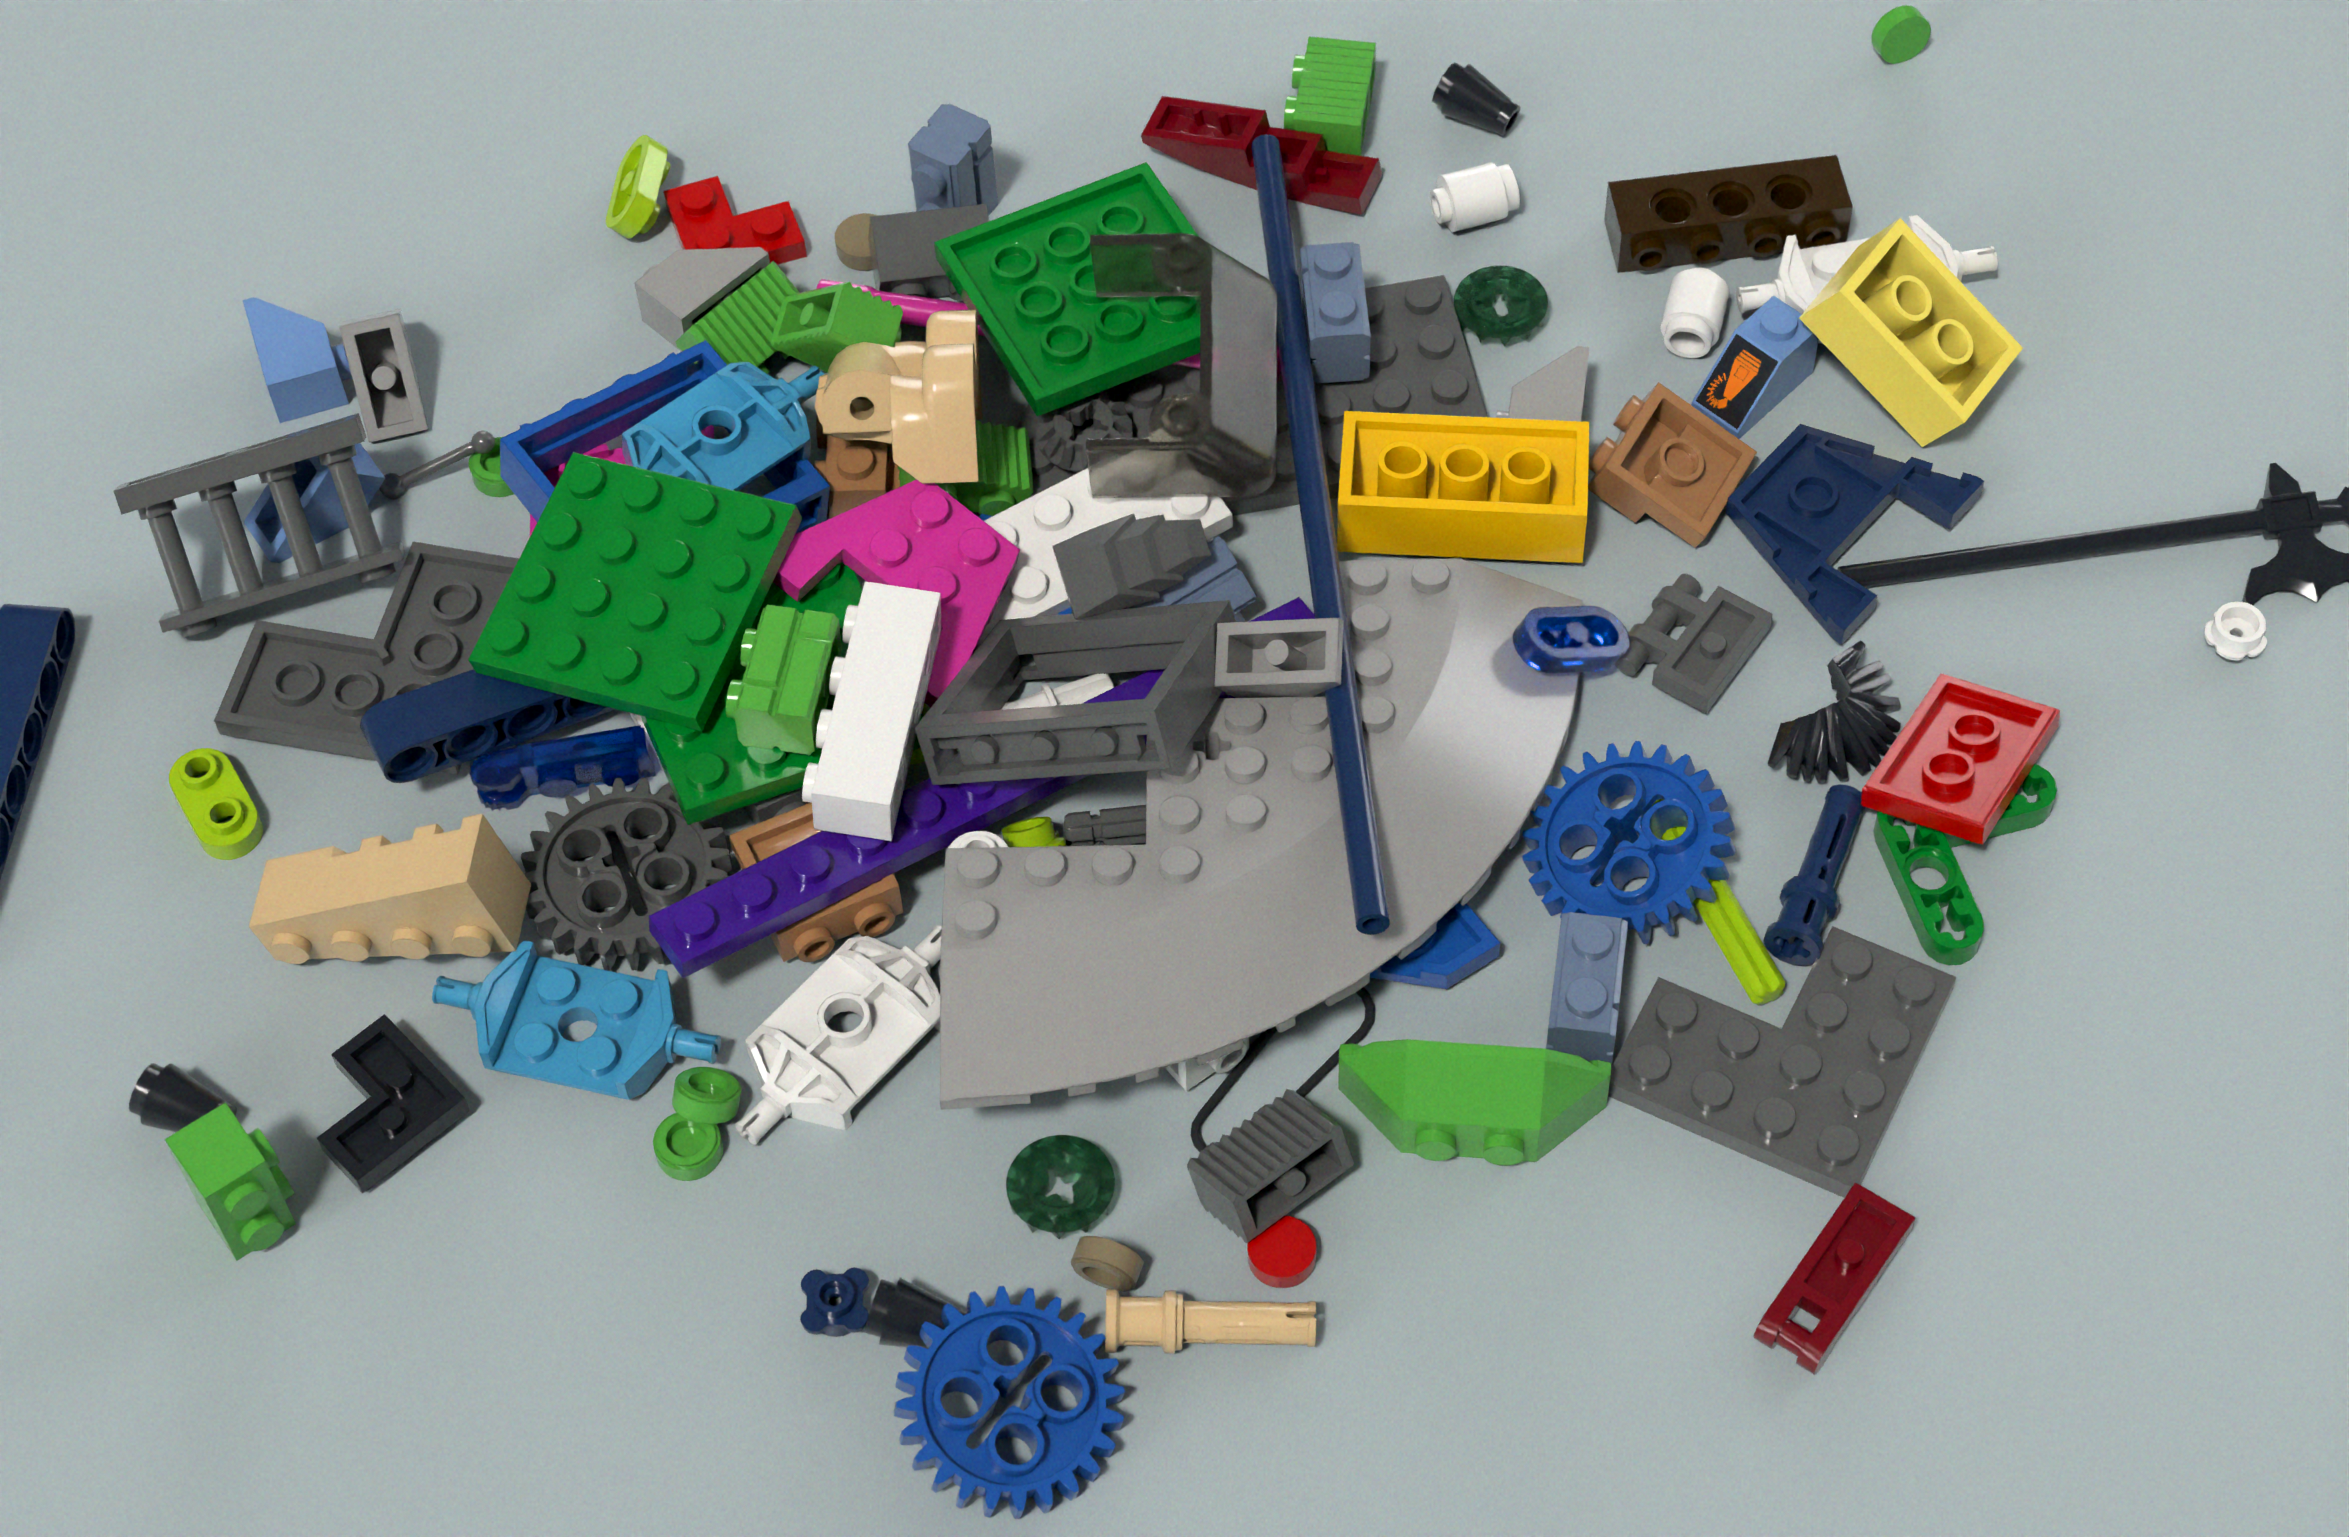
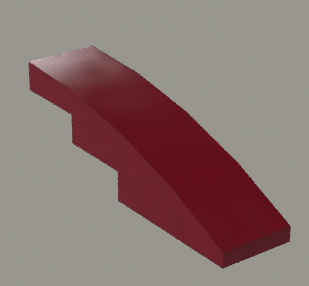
(1220, 142)

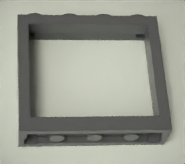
(1084, 737)

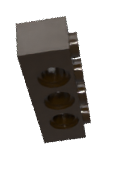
(1726, 213)

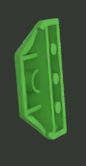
(1472, 1097)

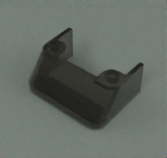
(1210, 439)

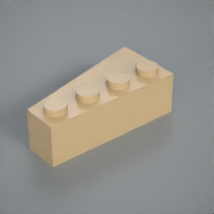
(394, 898)

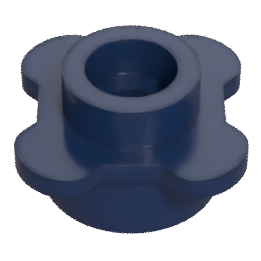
(836, 1320)

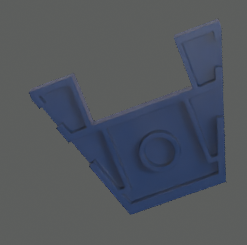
(1819, 498)

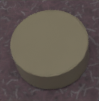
(853, 243)
(1106, 1263)

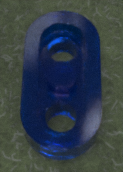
(1570, 639)

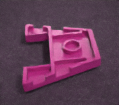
(916, 542)

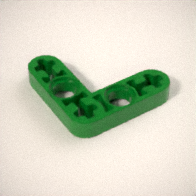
(1935, 851)

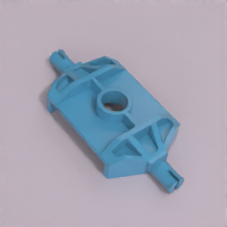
(752, 404)
(535, 998)

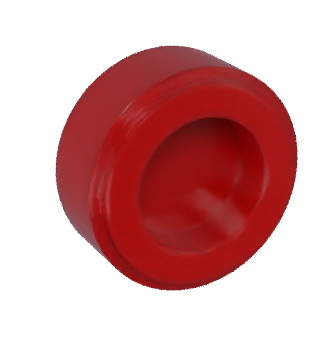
(1283, 1253)

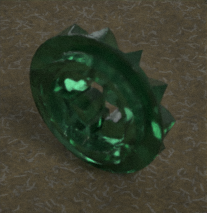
(1519, 291)
(1071, 1160)

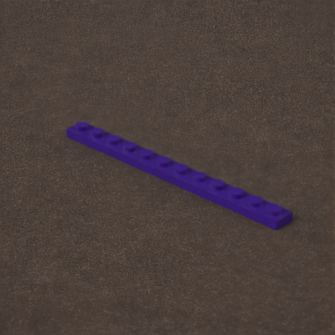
(838, 864)

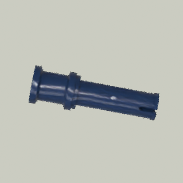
(1811, 896)

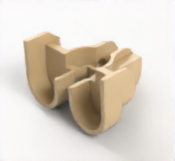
(913, 397)

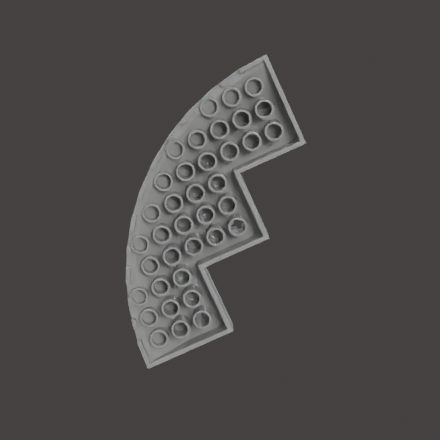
(1242, 898)

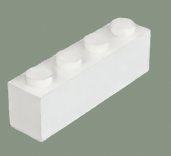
(875, 711)

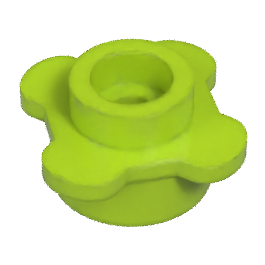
(1032, 833)

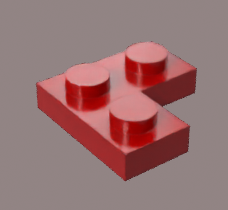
(706, 222)

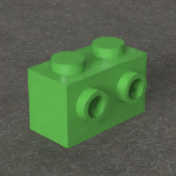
(234, 1180)

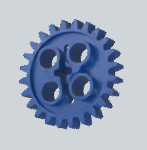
(1630, 839)
(961, 1363)

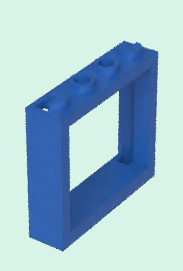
(611, 411)

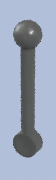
(394, 485)

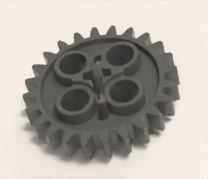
(570, 892)

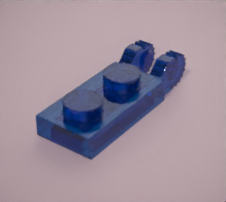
(562, 766)

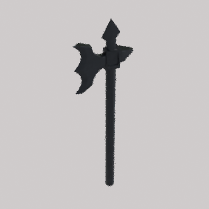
(2283, 513)

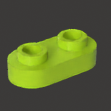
(637, 188)
(214, 799)

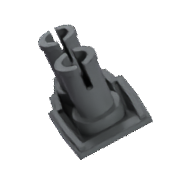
(1128, 561)

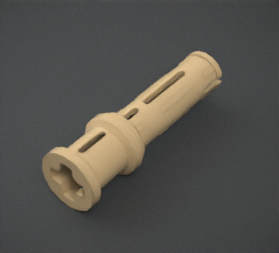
(1171, 1321)

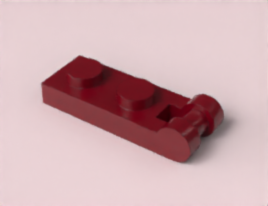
(1835, 1276)

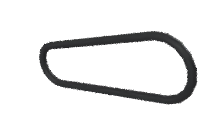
(1254, 1051)

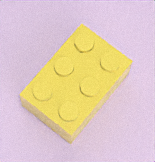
(1911, 333)

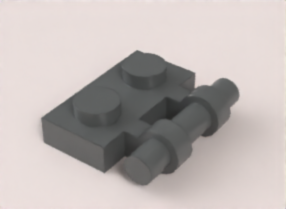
(1708, 651)

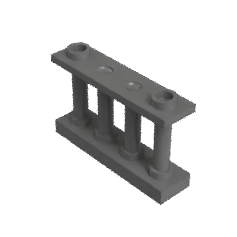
(275, 465)

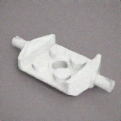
(1808, 270)
(824, 1072)

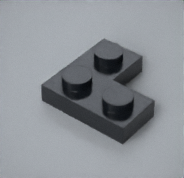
(404, 1105)

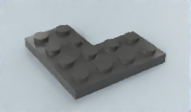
(317, 684)
(1795, 1095)

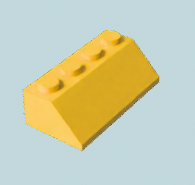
(1463, 487)

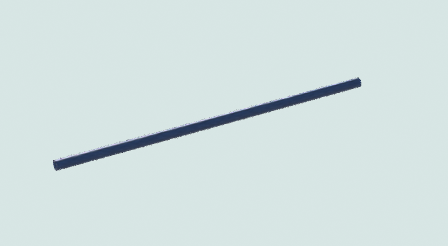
(1320, 541)

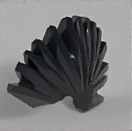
(1845, 730)

